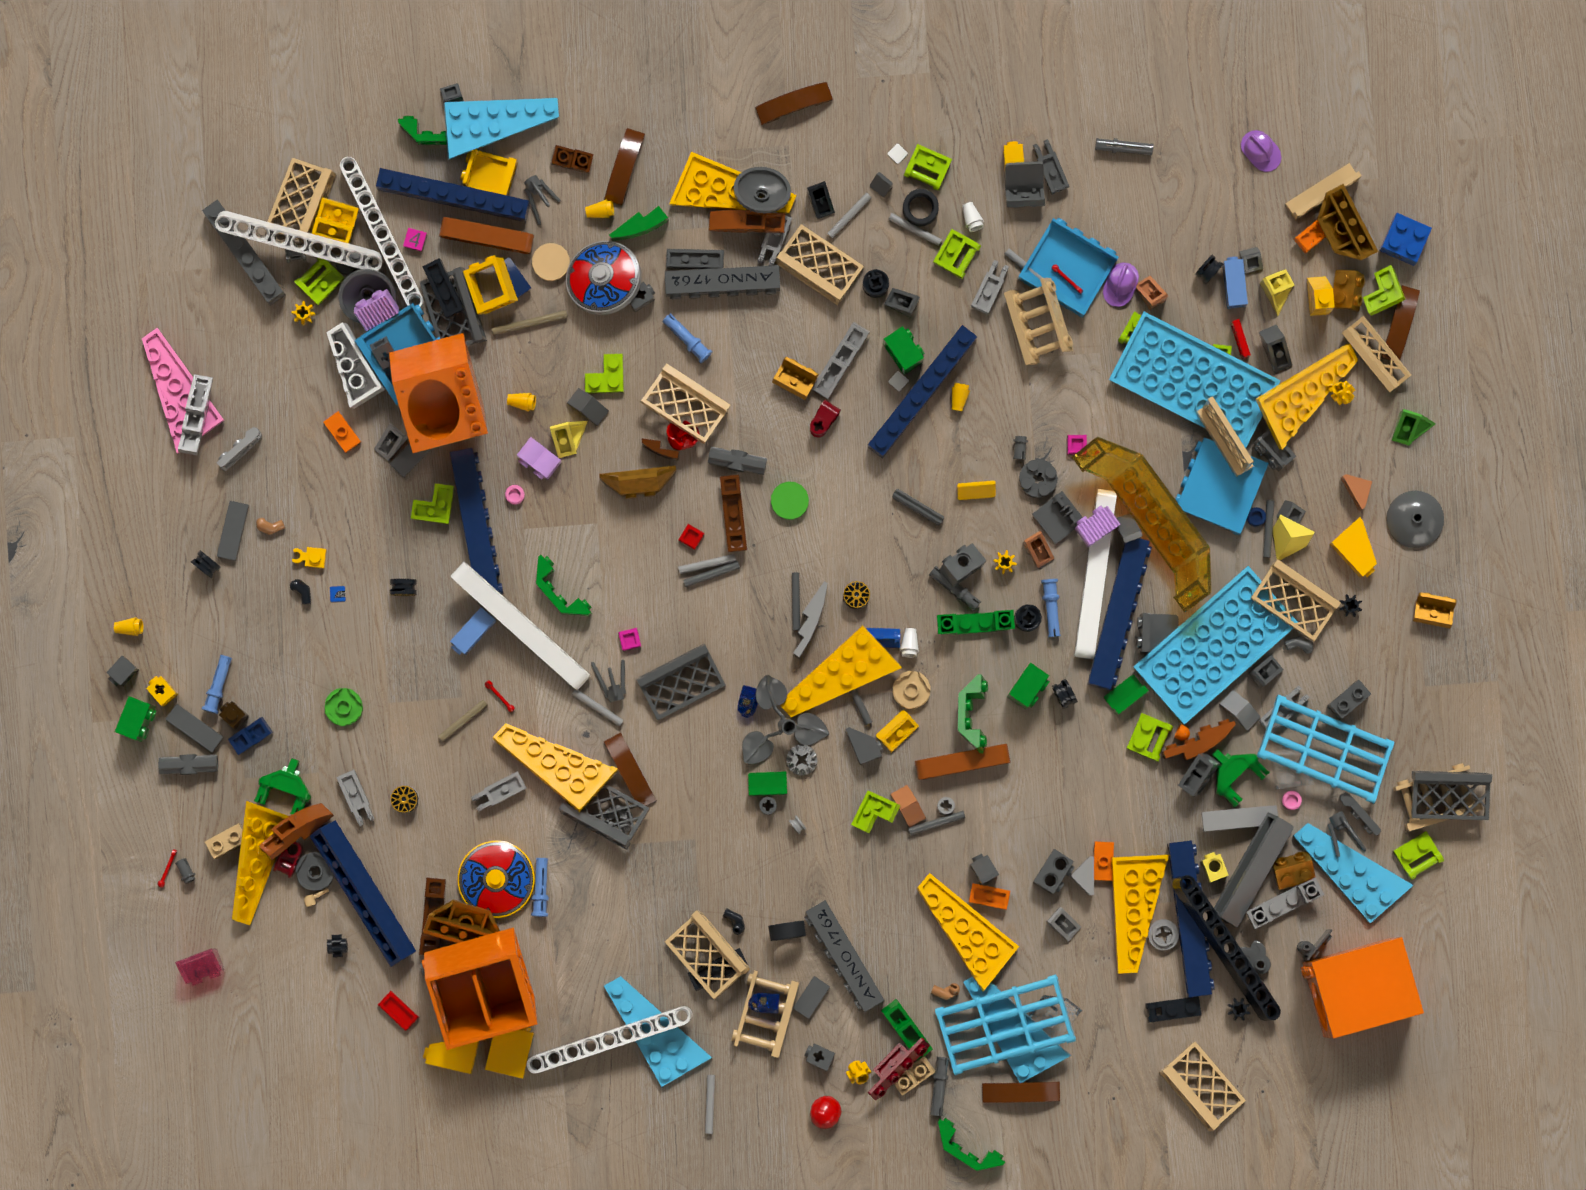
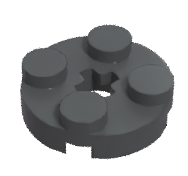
(1047, 472)
(305, 875)

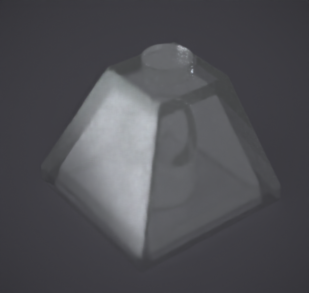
(1286, 777)
(1054, 1011)

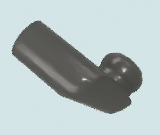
(1305, 644)

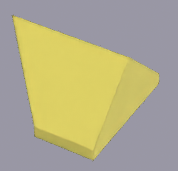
(1277, 288)
(567, 437)
(1289, 537)

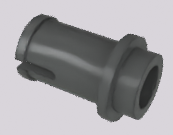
(1020, 447)
(185, 871)

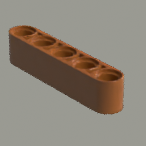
(486, 235)
(962, 762)

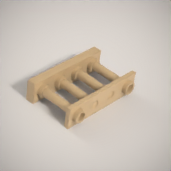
(1020, 321)
(1416, 823)
(778, 1027)

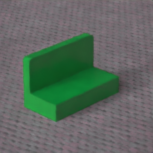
(1125, 694)
(767, 783)

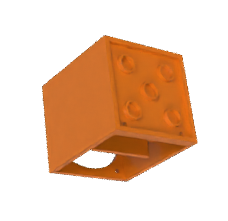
(437, 393)
(1362, 987)
(480, 988)

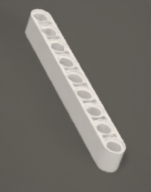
(375, 227)
(288, 243)
(1094, 585)
(520, 625)
(601, 1045)

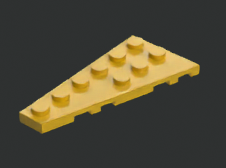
(710, 186)
(1299, 397)
(847, 668)
(562, 769)
(253, 863)

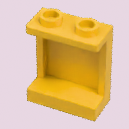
(489, 172)
(510, 1053)

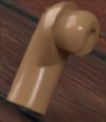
(269, 528)
(946, 993)

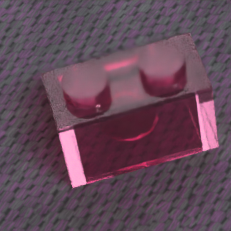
(200, 966)

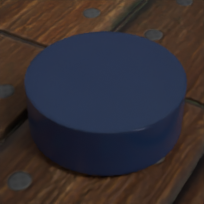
(1256, 517)

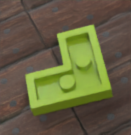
(1388, 294)
(611, 380)
(437, 510)
(870, 808)

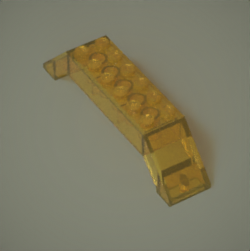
(1156, 515)

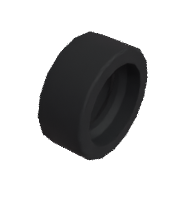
(920, 193)
(787, 930)

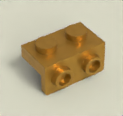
(1348, 289)
(795, 378)
(1434, 610)
(1293, 870)

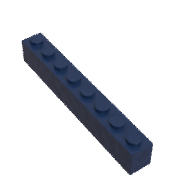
(452, 195)
(922, 391)
(475, 516)
(1118, 614)
(363, 893)
(1192, 941)

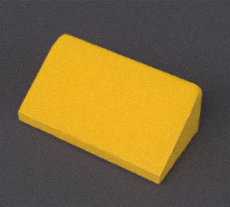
(976, 490)
(897, 730)

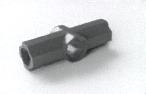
(737, 460)
(188, 764)

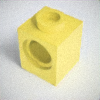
(1220, 873)

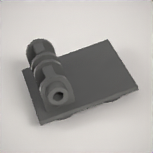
(1057, 517)
(1311, 951)

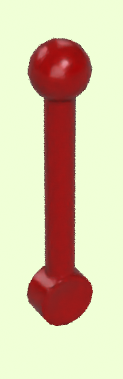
(1055, 268)
(489, 685)
(161, 883)

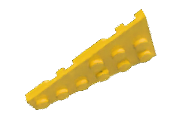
(1135, 895)
(974, 938)

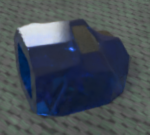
(747, 702)
(764, 1003)

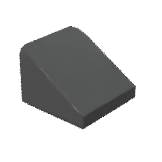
(451, 93)
(881, 184)
(1251, 259)
(1291, 511)

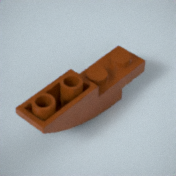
(746, 221)
(1207, 738)
(297, 825)

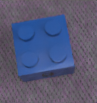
(1405, 239)

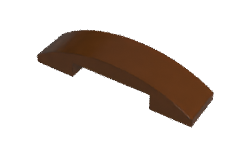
(793, 102)
(624, 166)
(1401, 322)
(733, 513)
(629, 770)
(434, 899)
(1020, 1092)

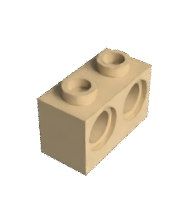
(225, 841)

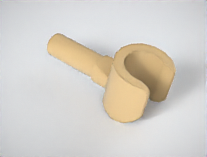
(310, 899)

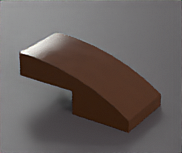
(655, 447)

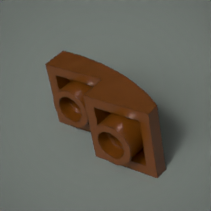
(571, 159)

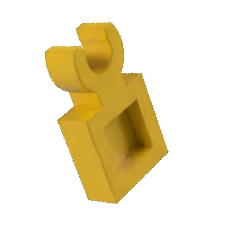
(313, 557)

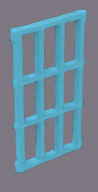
(1306, 751)
(985, 1020)

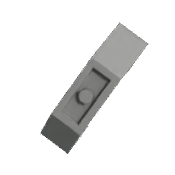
(1284, 902)

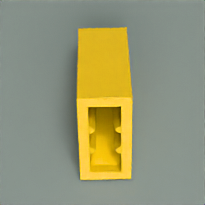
(1320, 296)
(1356, 549)
(456, 1059)

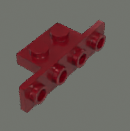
(895, 1065)

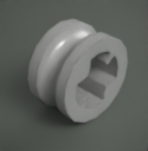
(950, 802)
(797, 824)

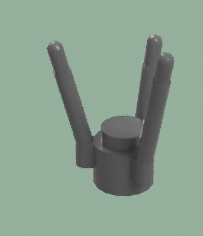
(534, 186)
(615, 692)
(1339, 822)

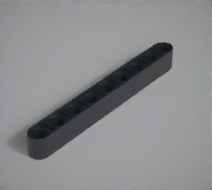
(1234, 953)

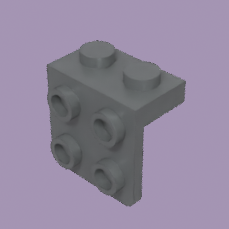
(1024, 184)
(1276, 457)
(1154, 629)

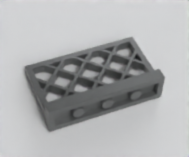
(472, 318)
(673, 666)
(1455, 779)
(602, 828)

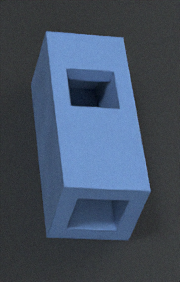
(1235, 283)
(472, 631)

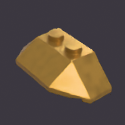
(1344, 225)
(639, 481)
(460, 922)

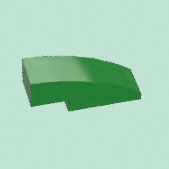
(639, 225)
(903, 1025)

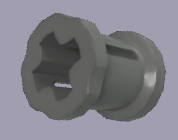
(292, 255)
(763, 809)

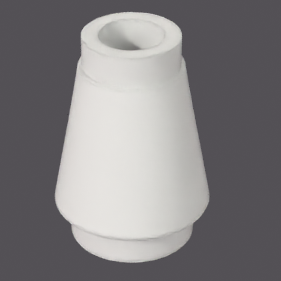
(972, 217)
(909, 643)

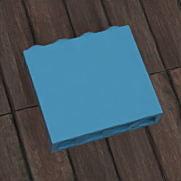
(1077, 258)
(402, 331)
(1214, 490)

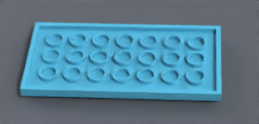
(1186, 372)
(1213, 647)

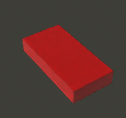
(1240, 339)
(398, 1010)

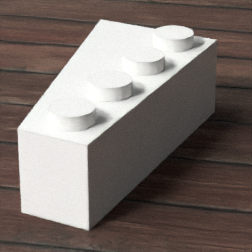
(357, 375)

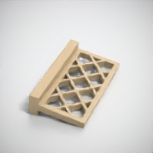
(322, 189)
(811, 278)
(696, 393)
(1225, 437)
(1304, 586)
(719, 943)
(1190, 1098)

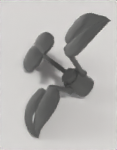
(806, 731)

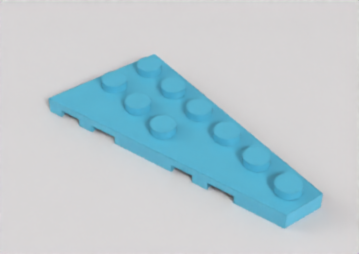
(485, 122)
(1359, 878)
(667, 1052)
(1024, 1065)

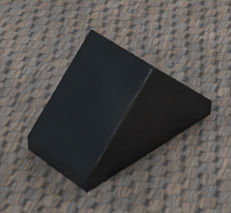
(820, 200)

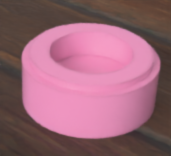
(514, 494)
(1291, 800)

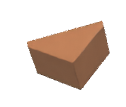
(1151, 292)
(1358, 489)
(1038, 549)
(909, 806)

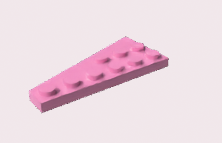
(173, 385)

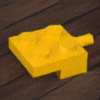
(335, 220)

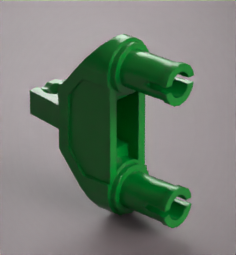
(1231, 768)
(287, 781)

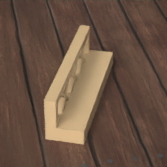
(1315, 195)
(1371, 359)

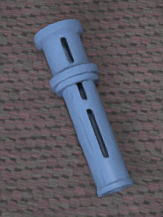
(693, 344)
(1051, 598)
(215, 693)
(540, 898)

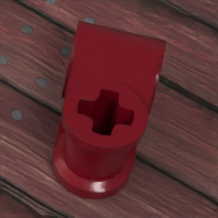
(826, 417)
(288, 860)

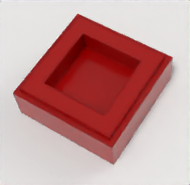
(691, 536)

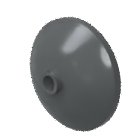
(762, 190)
(356, 283)
(1403, 525)

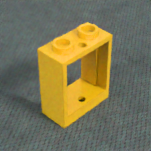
(504, 280)

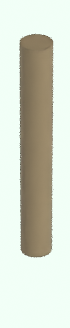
(463, 720)

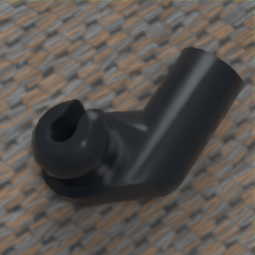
(302, 588)
(736, 920)

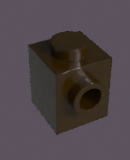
(232, 714)

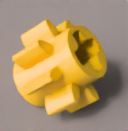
(299, 309)
(1343, 392)
(1004, 567)
(858, 1072)

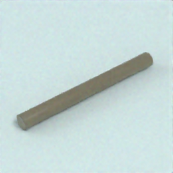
(529, 322)

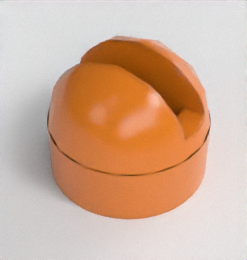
(1182, 733)

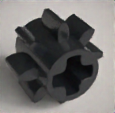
(1345, 607)
(337, 946)
(1233, 1011)

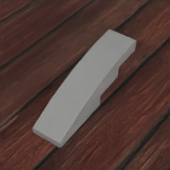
(840, 360)
(195, 414)
(813, 614)
(1236, 818)

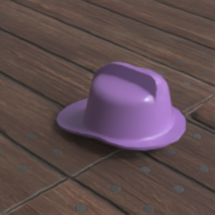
(1261, 150)
(1120, 284)

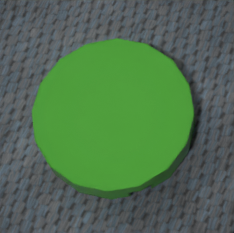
(789, 500)
(343, 707)

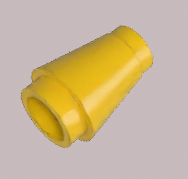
(600, 210)
(959, 396)
(523, 401)
(129, 626)

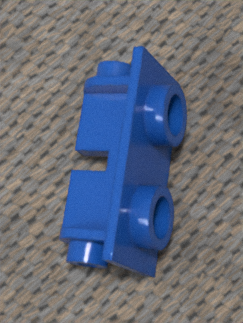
(886, 636)

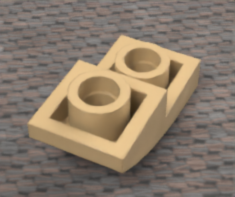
(916, 1074)

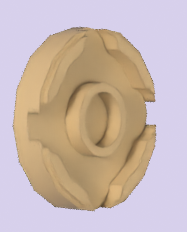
(550, 262)
(911, 690)

